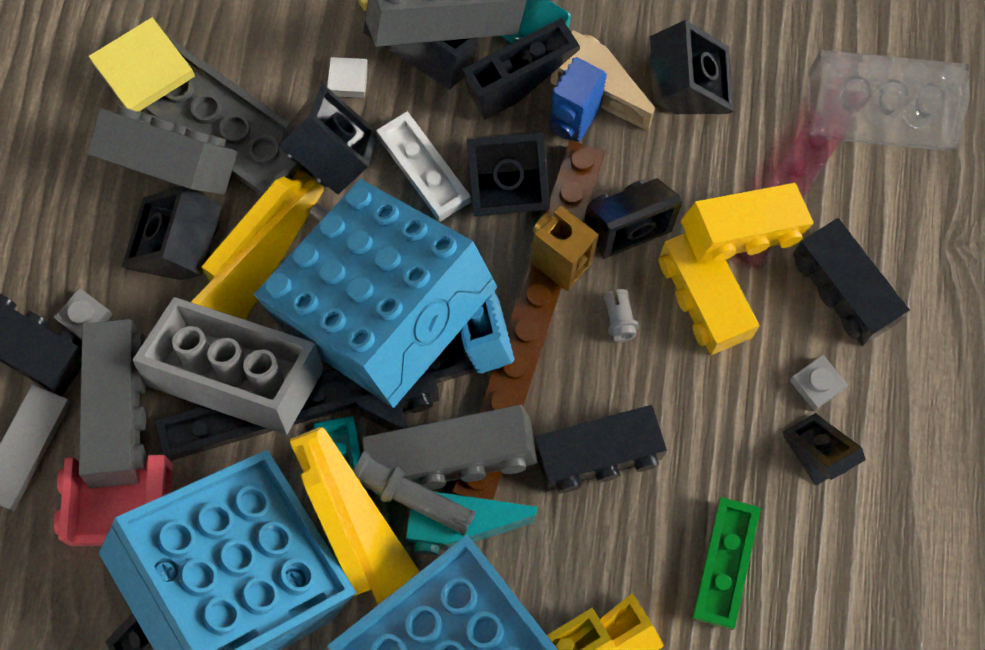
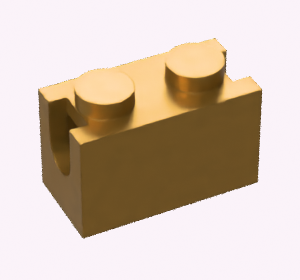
(563, 247)

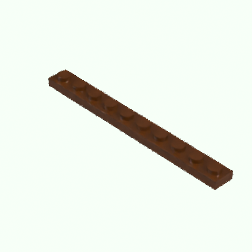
(535, 305)

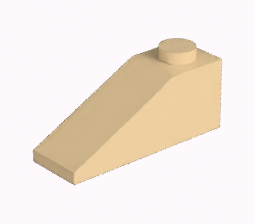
(621, 93)

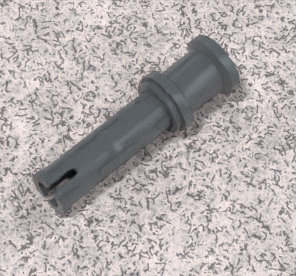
(393, 485)

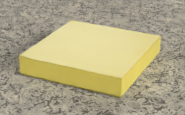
(142, 66)

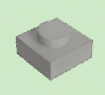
(80, 310)
(818, 383)

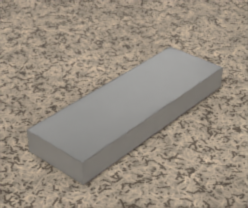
(28, 442)

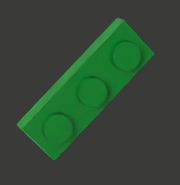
(726, 563)

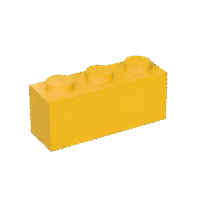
(746, 222)
(709, 295)

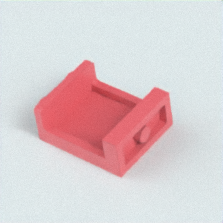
(89, 513)

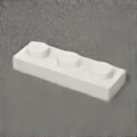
(423, 166)

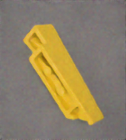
(257, 245)
(350, 519)
(620, 629)

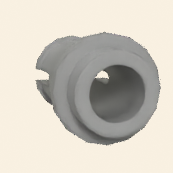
(622, 324)

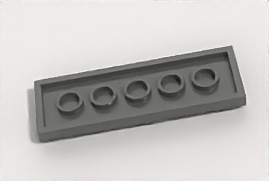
(225, 110)

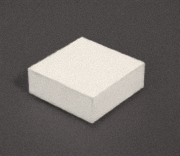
(348, 77)

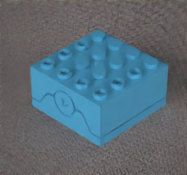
(378, 290)
(226, 563)
(449, 606)

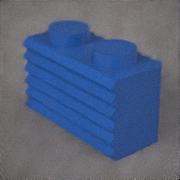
(576, 99)

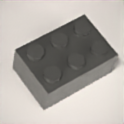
(163, 149)

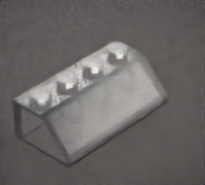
(888, 100)

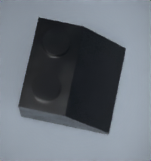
(690, 71)
(329, 140)
(508, 173)
(633, 216)
(173, 234)

